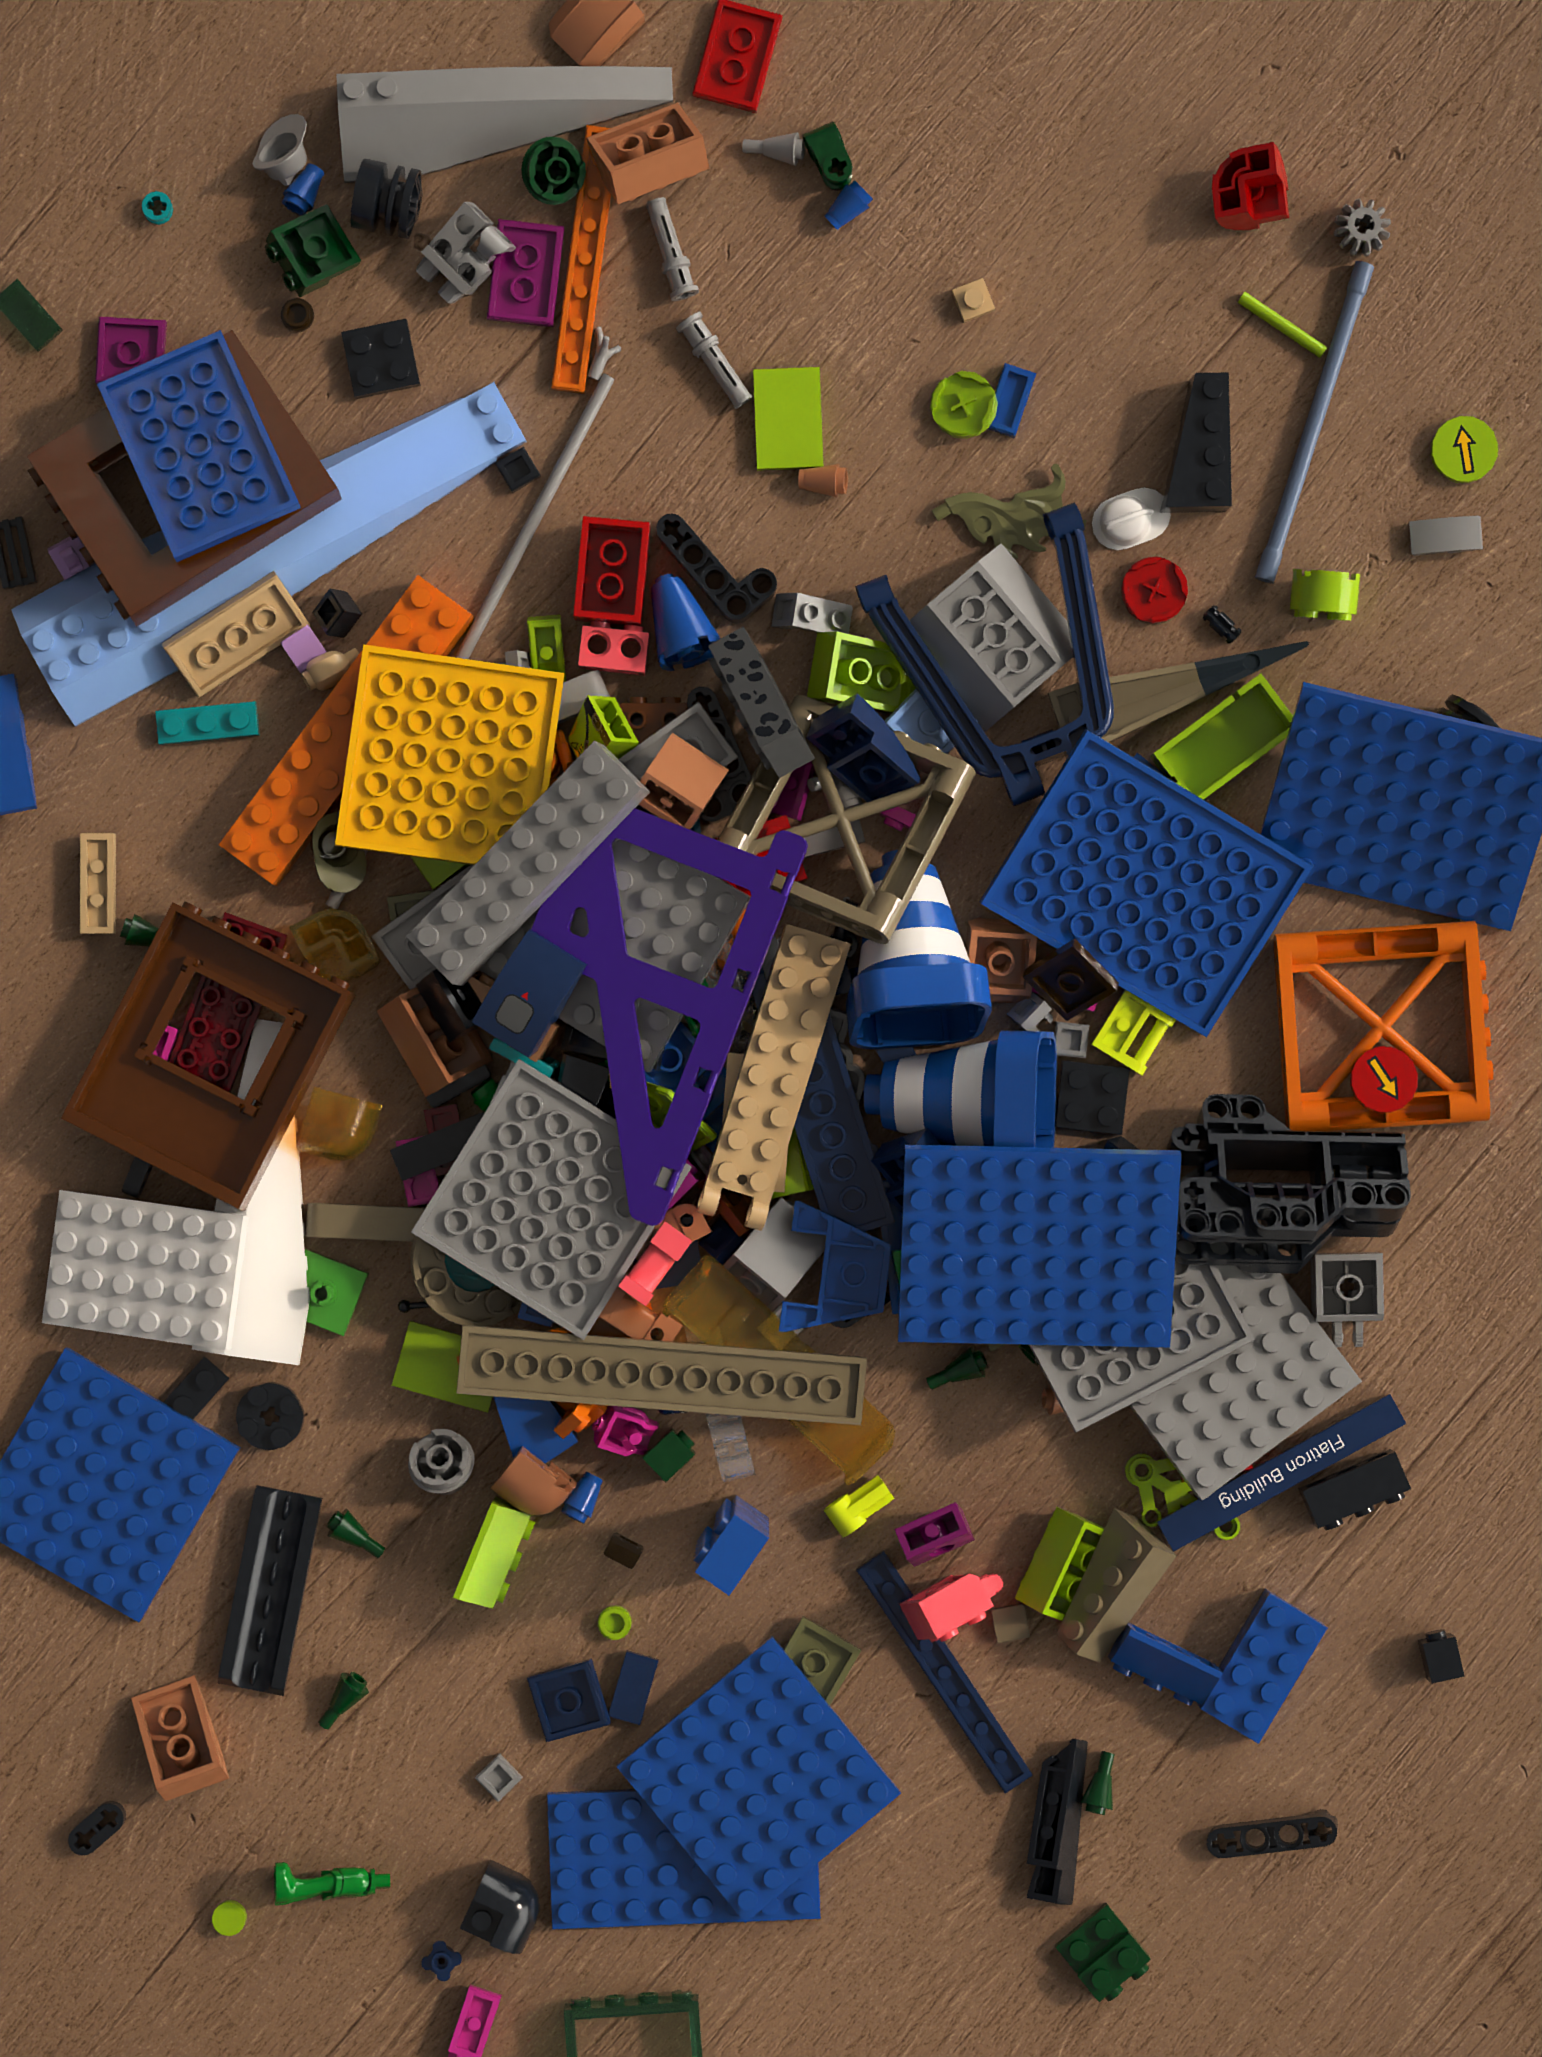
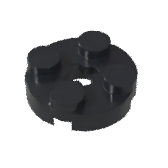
(253, 1426)

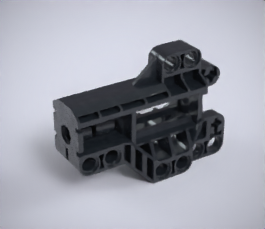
(1328, 1206)

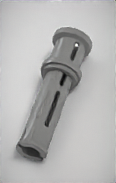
(674, 264)
(705, 346)

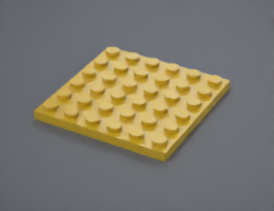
(444, 753)

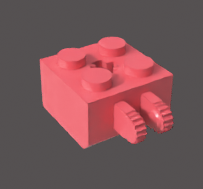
(950, 1604)

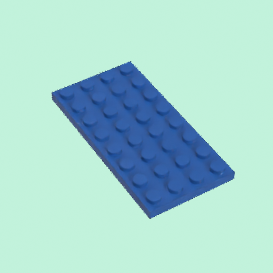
(625, 1868)

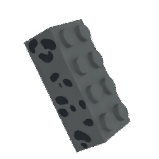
(759, 703)

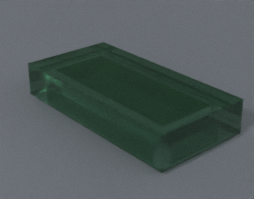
(28, 315)

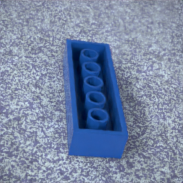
(732, 1544)

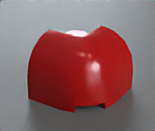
(1250, 188)

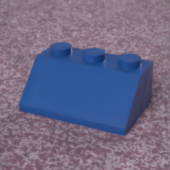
(1164, 1665)

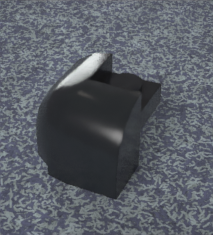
(503, 1909)

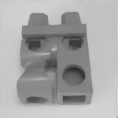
(452, 255)

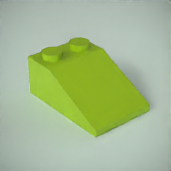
(855, 665)

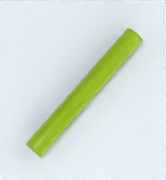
(1282, 324)

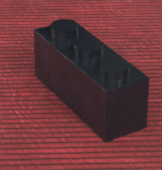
(1355, 1490)

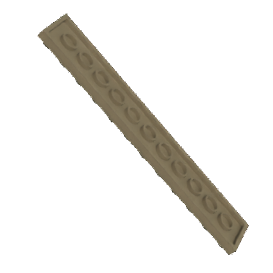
(661, 1375)

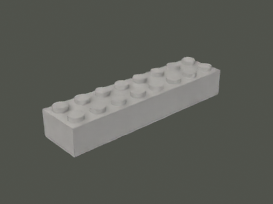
(528, 864)

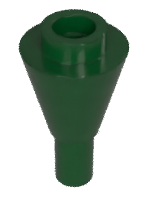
(138, 932)
(965, 1367)
(348, 1530)
(347, 1693)
(1099, 1792)

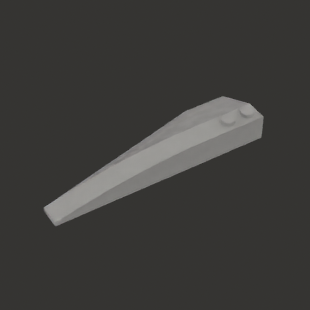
(467, 113)

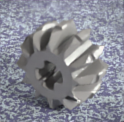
(1352, 218)

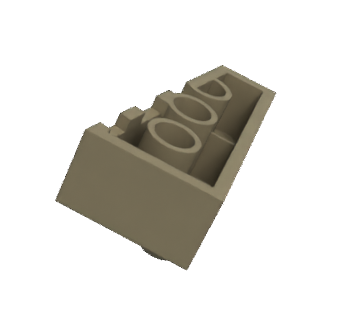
(1114, 1586)

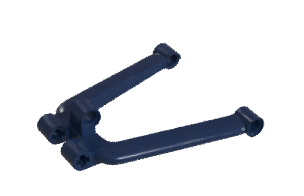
(1016, 762)

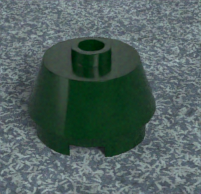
(553, 170)

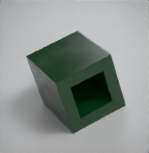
(670, 1454)

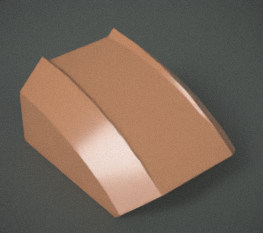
(594, 28)
(1005, 953)

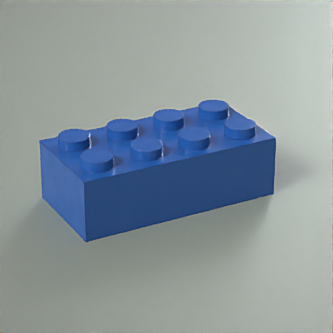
(1263, 1665)

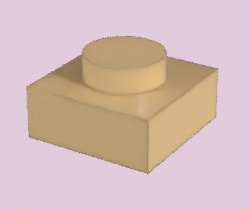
(973, 300)

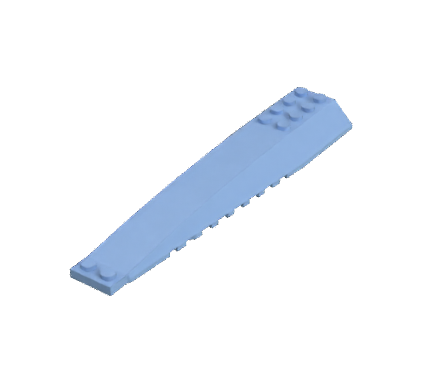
(100, 659)

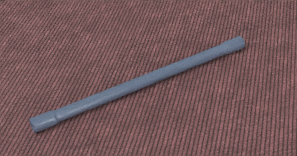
(1356, 291)

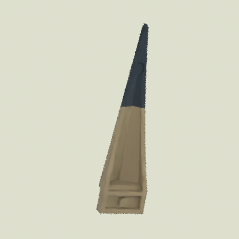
(1158, 692)

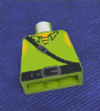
(602, 722)

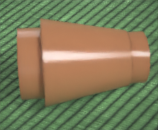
(825, 480)

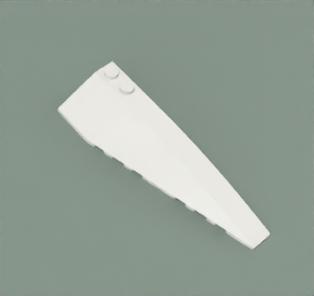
(274, 1266)

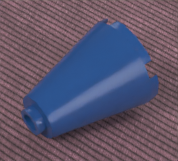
(680, 625)

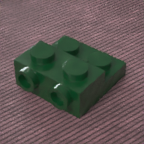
(311, 250)
(1104, 1953)

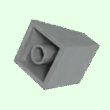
(776, 1257)

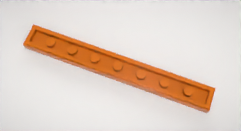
(582, 277)

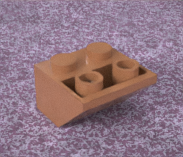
(680, 782)

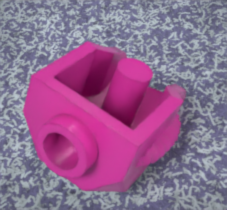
(624, 1430)

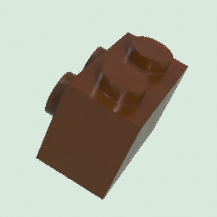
(650, 717)

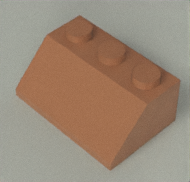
(648, 153)
(426, 1048)

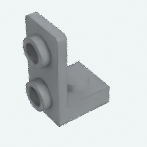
(810, 613)

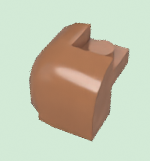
(532, 1484)

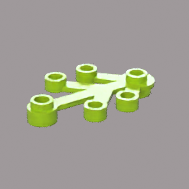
(1174, 1491)

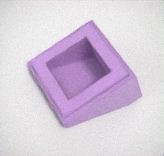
(303, 647)

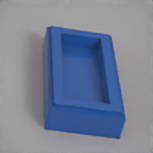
(1012, 397)

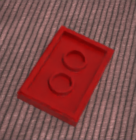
(737, 55)

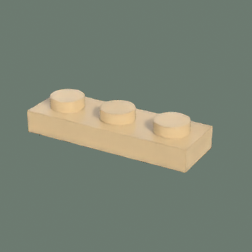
(97, 883)

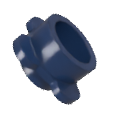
(439, 1951)

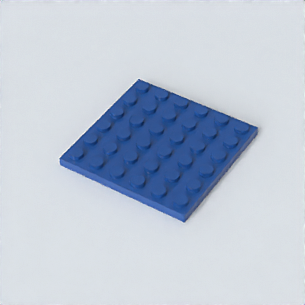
(107, 1483)
(758, 1779)

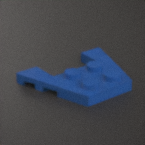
(851, 1275)

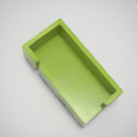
(1226, 739)

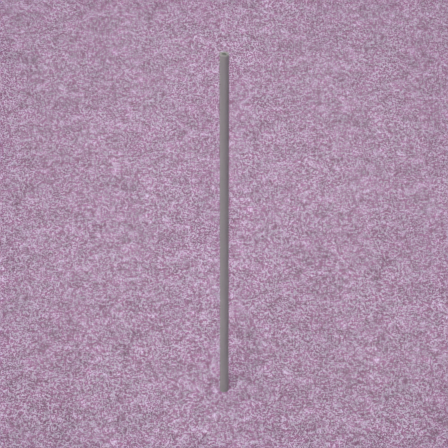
(524, 537)

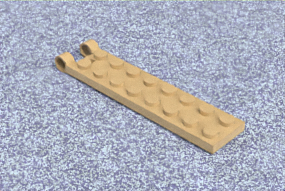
(775, 1071)

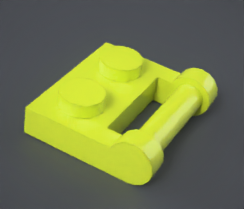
(1123, 1026)

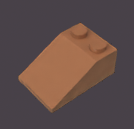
(179, 1738)

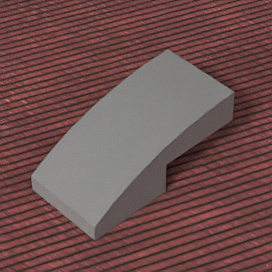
(1446, 535)

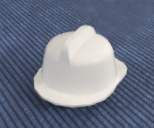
(1130, 519)

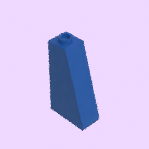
(532, 1425)

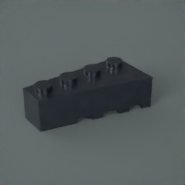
(1202, 451)

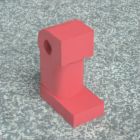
(657, 1259)

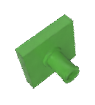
(333, 1292)

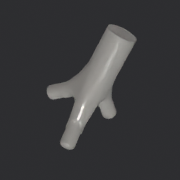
(601, 355)

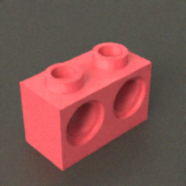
(612, 658)

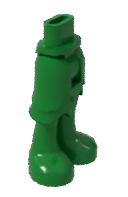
(334, 1883)

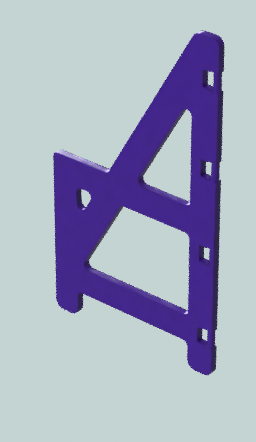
(626, 979)

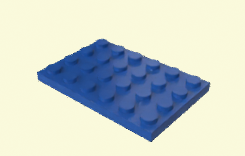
(198, 446)

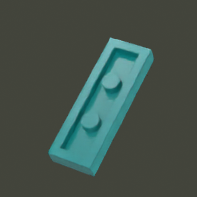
(207, 723)

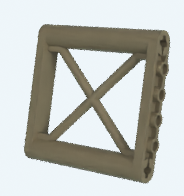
(882, 908)

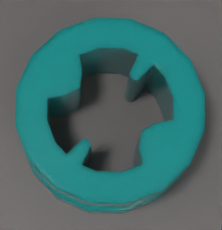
(149, 214)

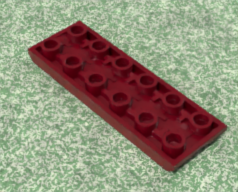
(221, 1020)

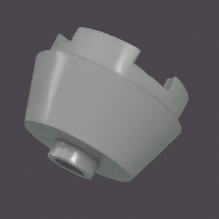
(441, 1462)

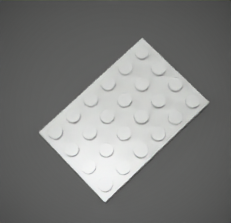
(145, 1269)

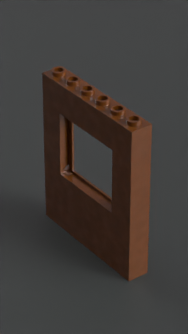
(156, 581)
(177, 1116)

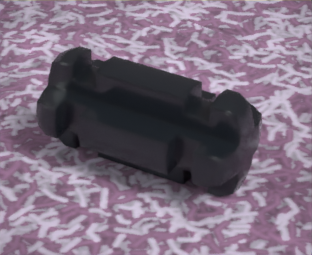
(1221, 624)

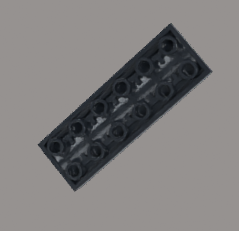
(269, 1590)

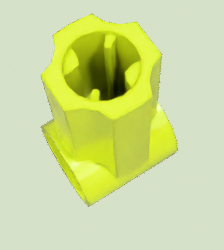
(852, 1509)

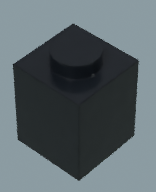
(1440, 1656)

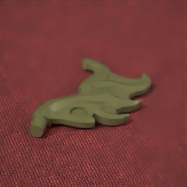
(1008, 522)

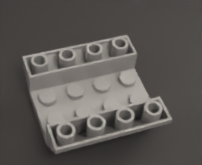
(994, 635)

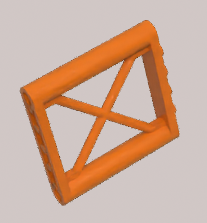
(1443, 942)

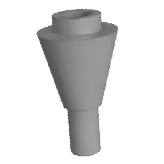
(785, 148)

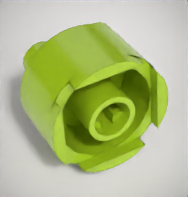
(1325, 593)

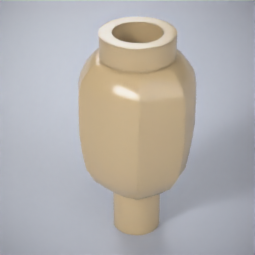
(328, 669)

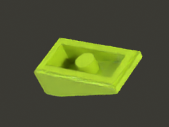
(546, 643)

